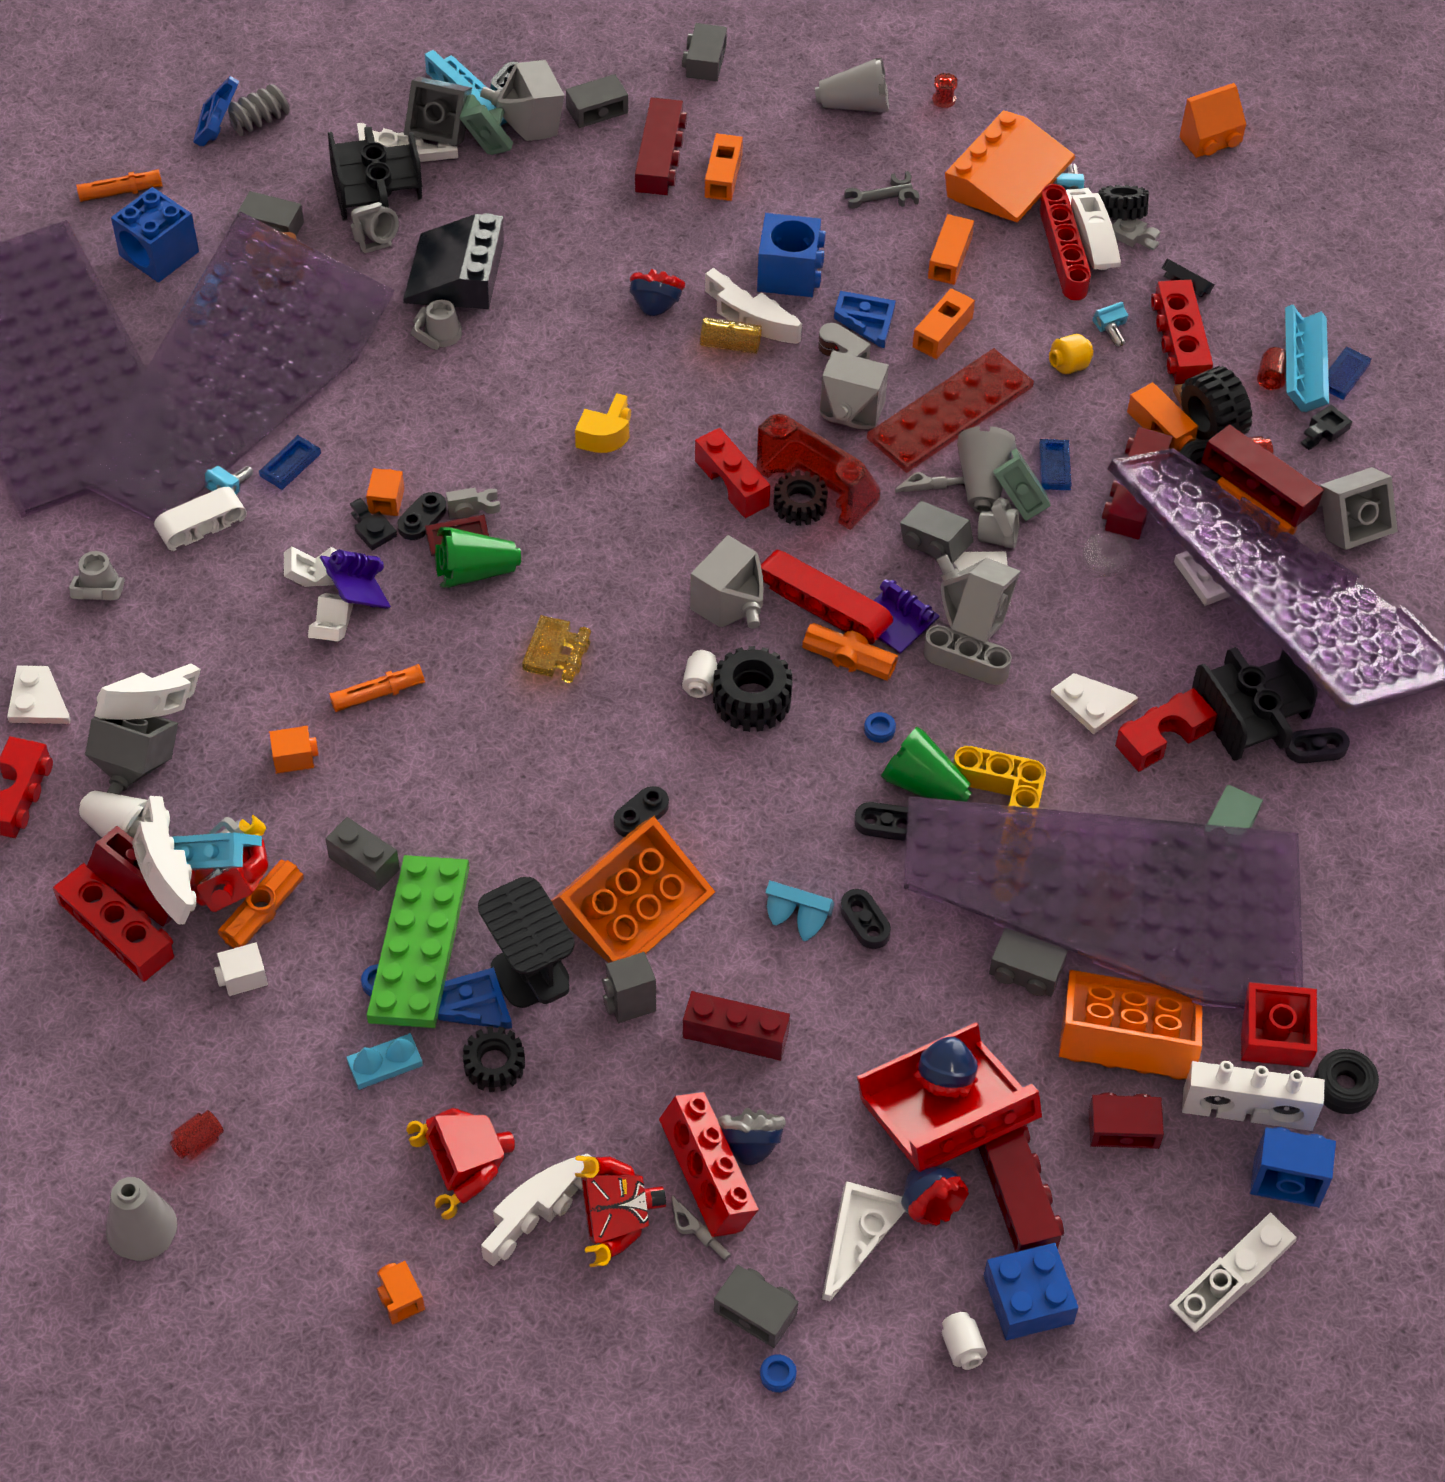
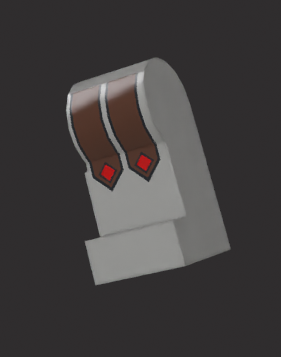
(837, 338)

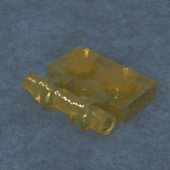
(547, 645)

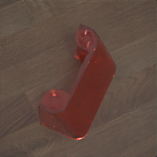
(790, 446)

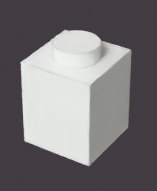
(241, 969)

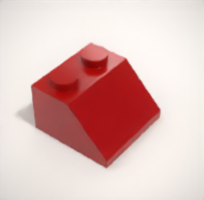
(1279, 1025)

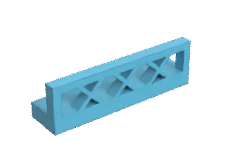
(441, 70)
(1306, 359)
(215, 850)

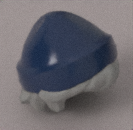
(752, 1134)

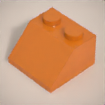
(1213, 121)

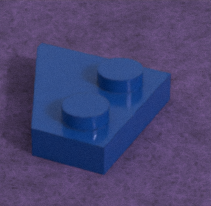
(214, 111)
(865, 315)
(475, 1001)

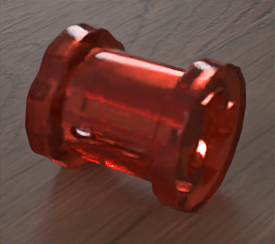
(945, 87)

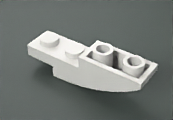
(1094, 229)
(740, 307)
(146, 696)
(161, 865)
(542, 1195)
(1233, 1273)

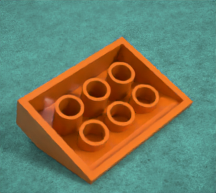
(1007, 167)
(633, 894)
(1130, 1025)

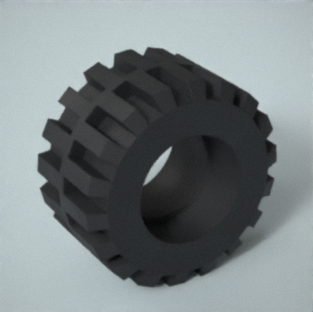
(1215, 401)
(748, 708)

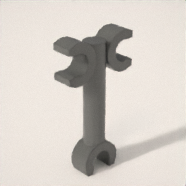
(899, 188)

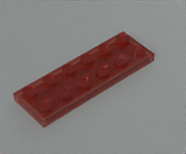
(950, 409)

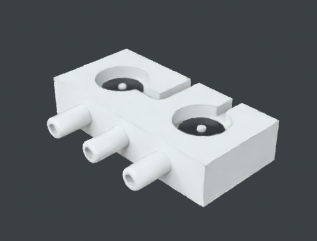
(1266, 1095)

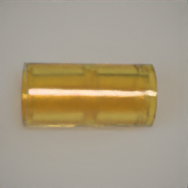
(730, 335)

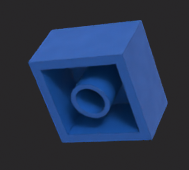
(1293, 1166)
(1030, 1291)

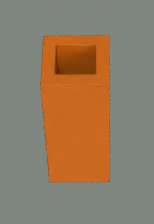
(723, 167)
(950, 249)
(943, 323)
(1159, 413)

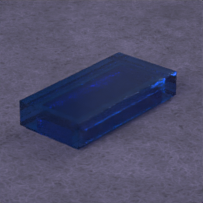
(1346, 372)
(290, 462)
(1055, 464)

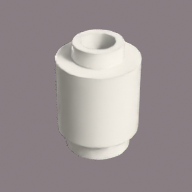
(699, 674)
(963, 1340)

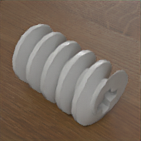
(257, 106)

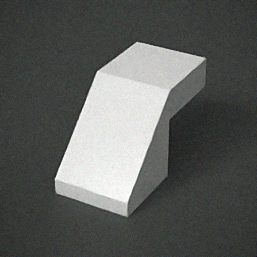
(305, 568)
(331, 618)

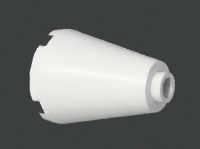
(107, 810)

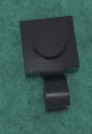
(1326, 424)
(372, 529)

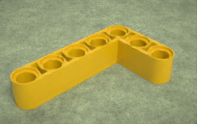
(1012, 781)

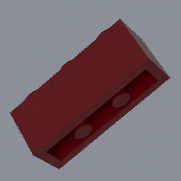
(116, 864)
(736, 1025)

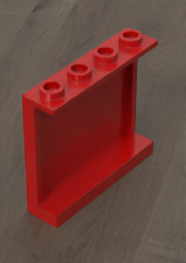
(938, 1127)

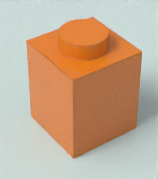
(385, 491)
(293, 749)

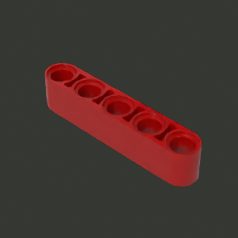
(1065, 242)
(825, 596)

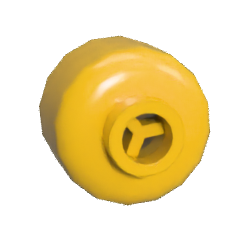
(1071, 353)

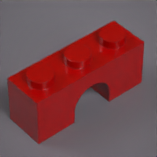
(745, 484)
(1183, 714)
(25, 764)

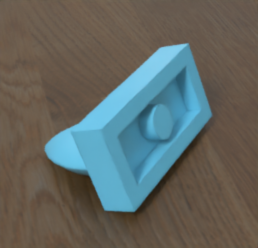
(812, 908)
(384, 1061)

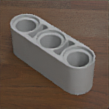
(967, 655)

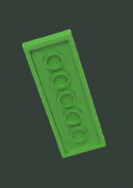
(418, 942)

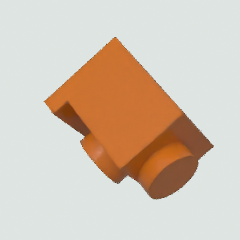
(399, 1292)

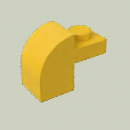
(602, 431)

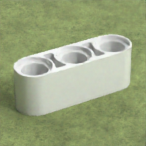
(199, 517)

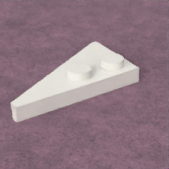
(426, 151)
(861, 1224)

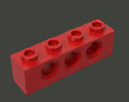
(1181, 329)
(143, 957)
(708, 1164)

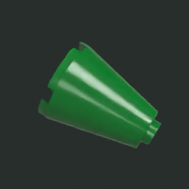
(473, 557)
(926, 770)

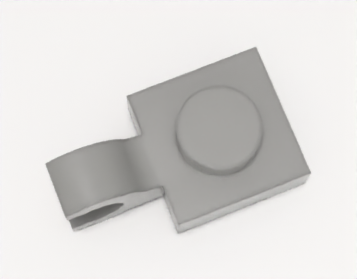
(1136, 231)
(468, 502)

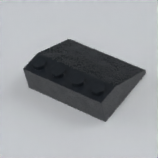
(457, 263)

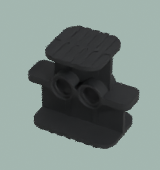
(369, 171)
(1255, 700)
(531, 942)

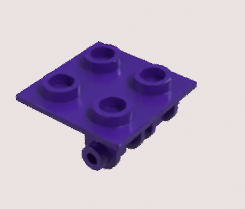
(355, 577)
(908, 613)

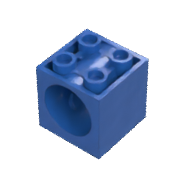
(155, 234)
(790, 255)

